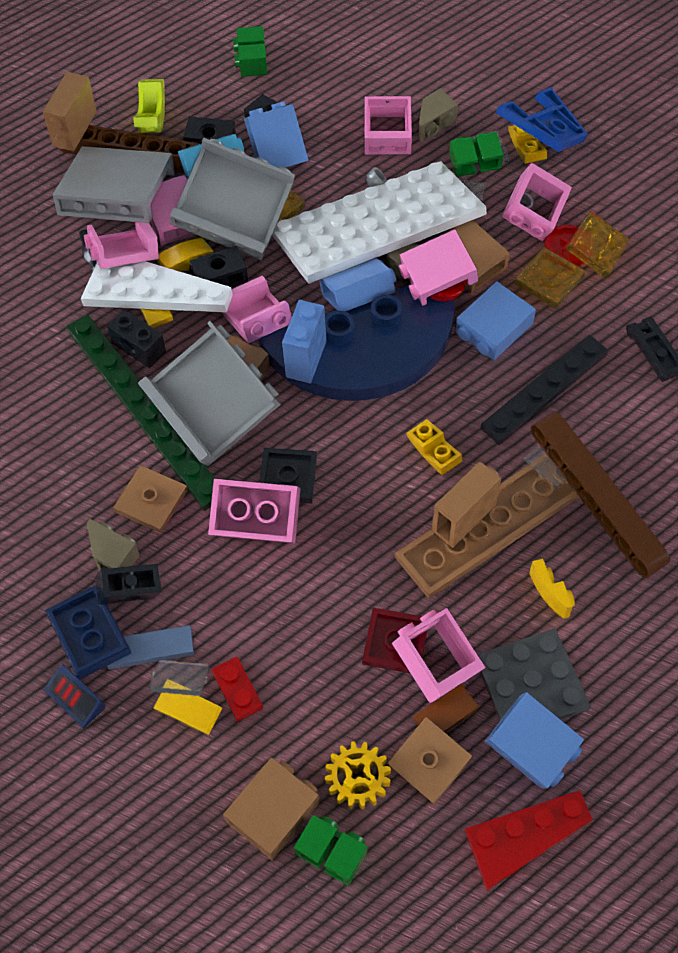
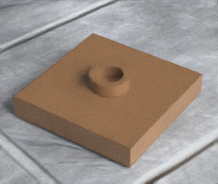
(150, 499)
(430, 760)

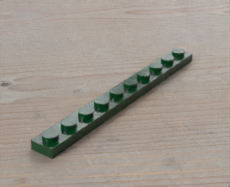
(143, 410)

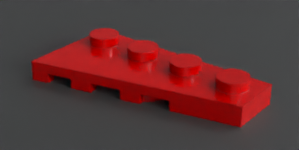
(519, 837)

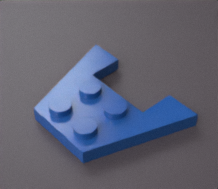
(552, 126)

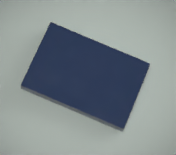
(87, 632)

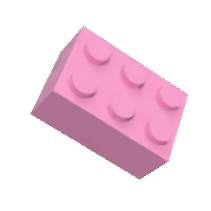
(254, 511)

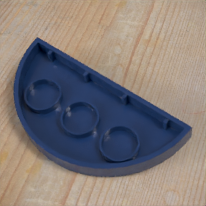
(374, 347)

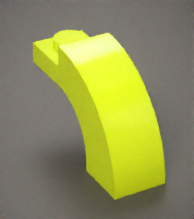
(151, 106)

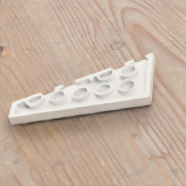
(154, 287)

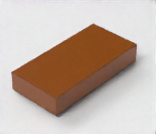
(449, 709)

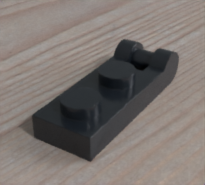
(655, 348)

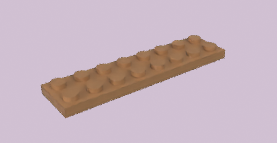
(521, 506)

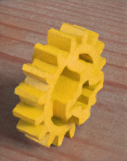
(367, 783)

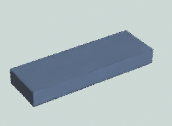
(157, 646)

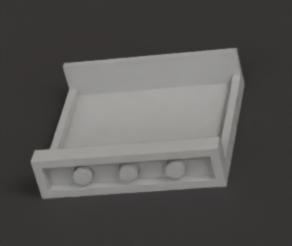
(112, 184)
(233, 198)
(211, 395)

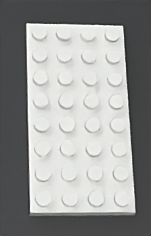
(376, 221)

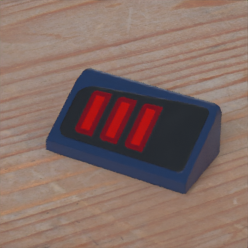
(74, 696)

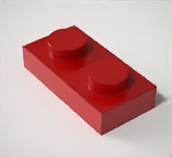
(237, 688)

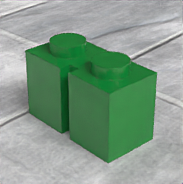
(251, 51)
(483, 150)
(318, 840)

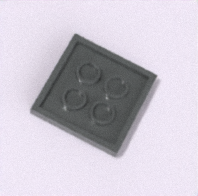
(535, 667)

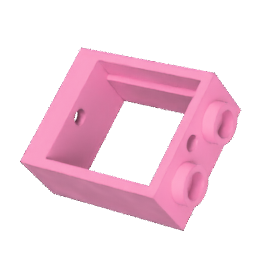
(388, 141)
(545, 186)
(455, 641)

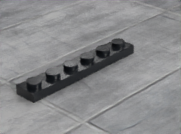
(543, 389)

